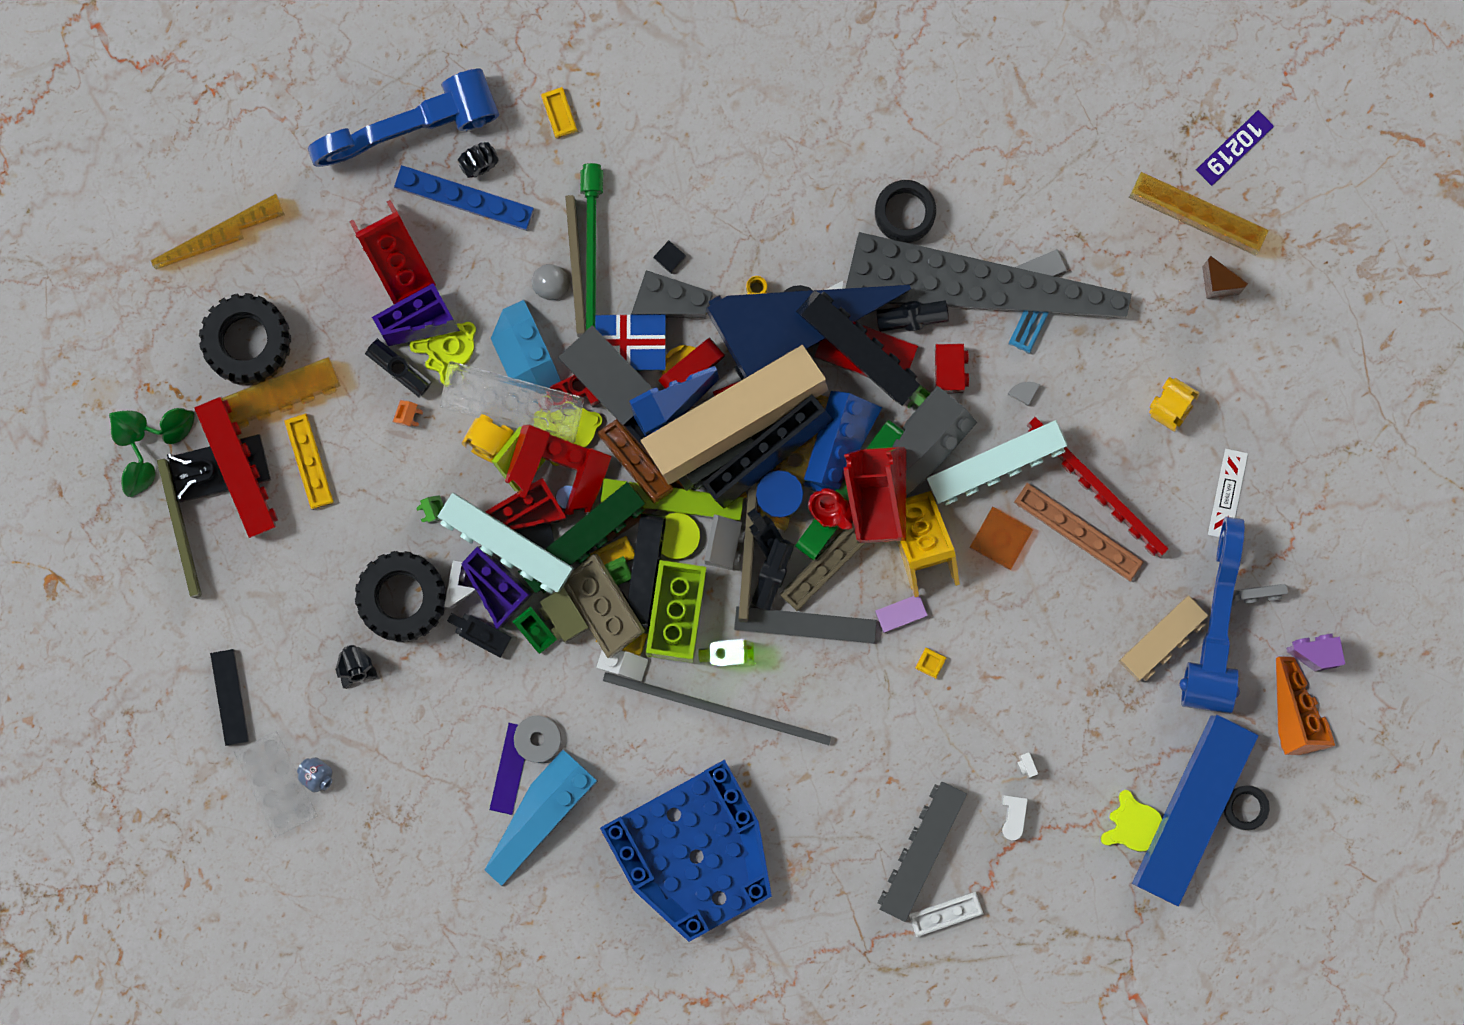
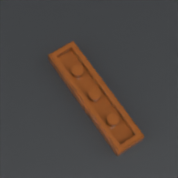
(635, 461)

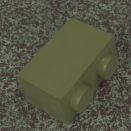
(564, 616)

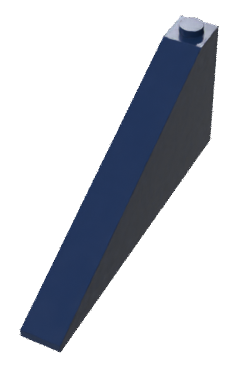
(768, 327)

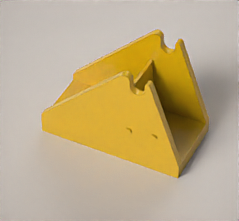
(926, 539)

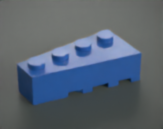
(846, 433)

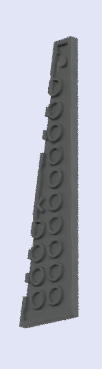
(974, 282)

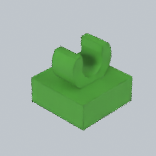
(918, 396)
(431, 507)

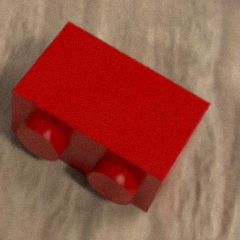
(950, 367)

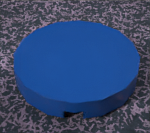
(779, 494)

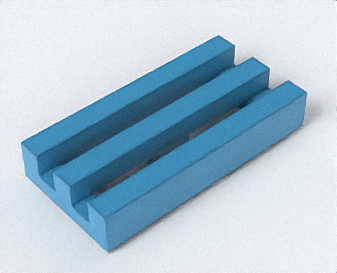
(1019, 345)

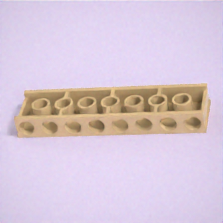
(734, 414)

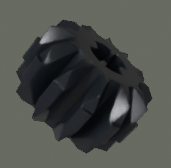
(478, 160)

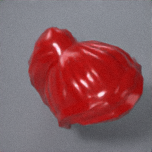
(830, 509)

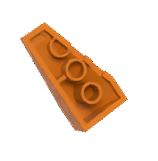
(1298, 720)

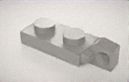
(1251, 595)

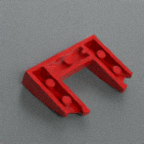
(538, 444)

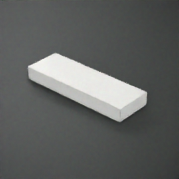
(945, 914)

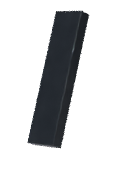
(229, 697)

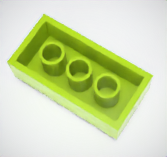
(676, 611)

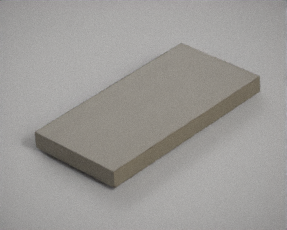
(603, 606)

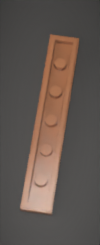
(1078, 532)

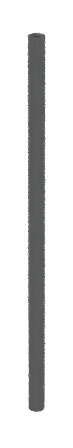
(716, 708)

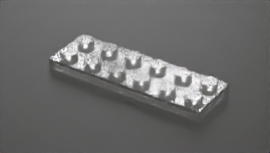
(511, 401)

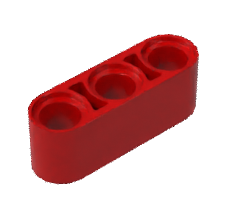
(699, 359)

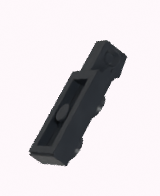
(763, 531)
(480, 634)

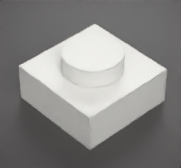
(1027, 765)

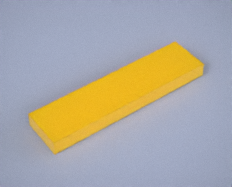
(308, 461)

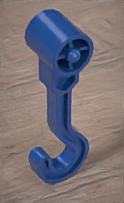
(464, 100)
(1211, 683)

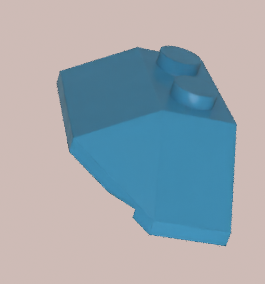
(522, 347)

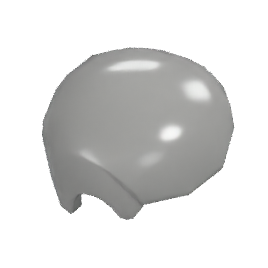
(550, 282)

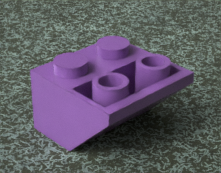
(1319, 654)

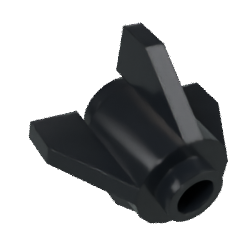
(354, 666)

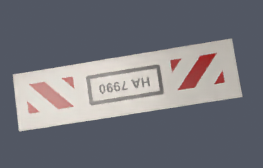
(1227, 489)

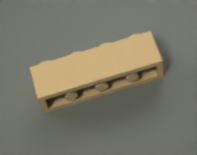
(1163, 638)

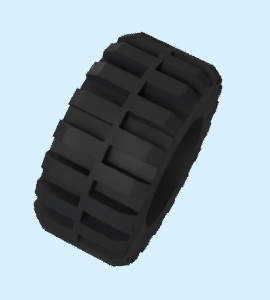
(227, 313)
(368, 596)

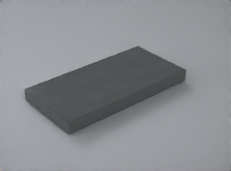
(604, 373)

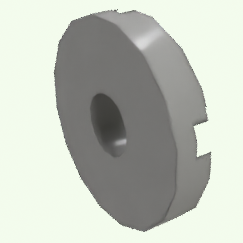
(533, 725)

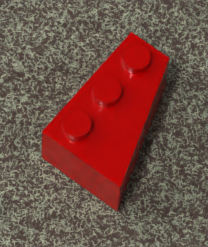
(534, 510)

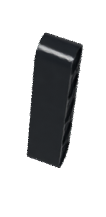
(646, 566)

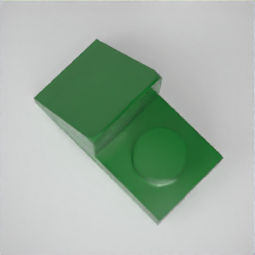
(534, 630)

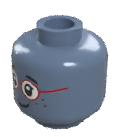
(314, 774)

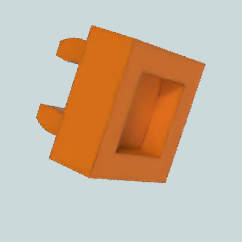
(405, 413)

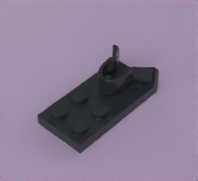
(199, 475)

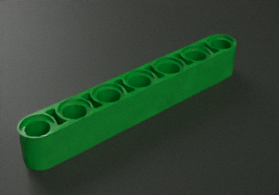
(816, 535)

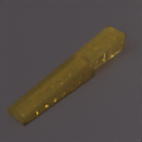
(223, 233)

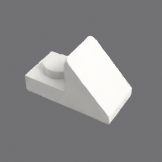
(455, 592)
(624, 664)

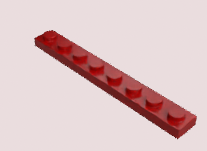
(1106, 497)

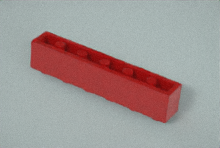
(235, 466)

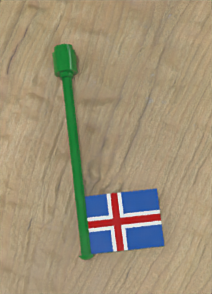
(635, 337)

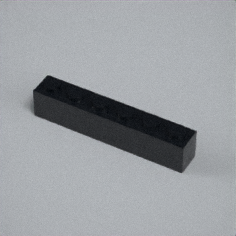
(858, 347)
(767, 451)

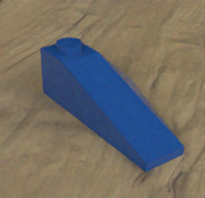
(658, 408)

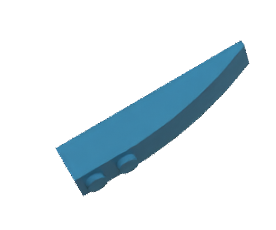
(541, 810)

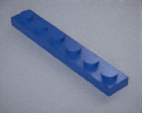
(463, 198)

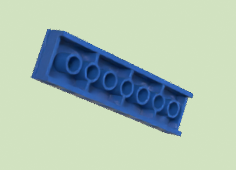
(1195, 809)

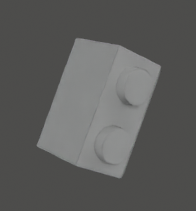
(723, 543)

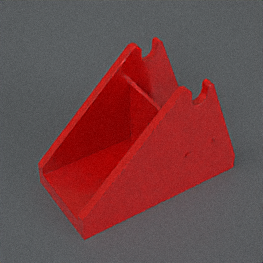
(394, 256)
(877, 493)

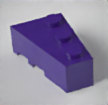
(415, 318)
(496, 586)

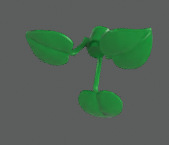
(130, 427)

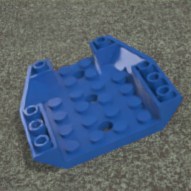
(657, 852)

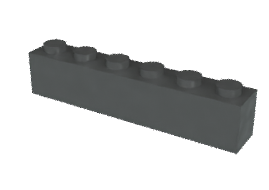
(922, 852)

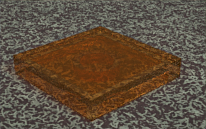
(1001, 538)

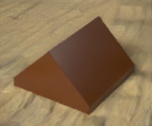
(1220, 280)

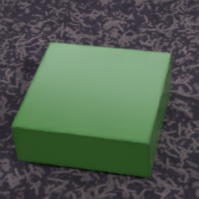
(619, 570)

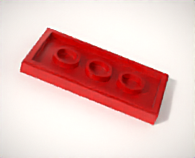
(901, 349)

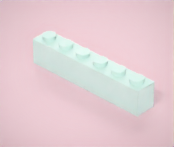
(997, 462)
(505, 542)

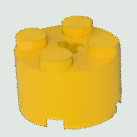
(1173, 404)
(486, 437)

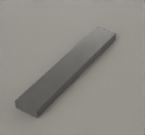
(808, 625)

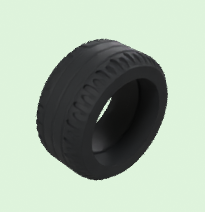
(910, 187)

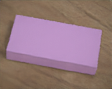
(901, 613)

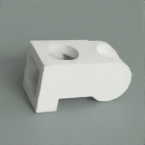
(1015, 817)

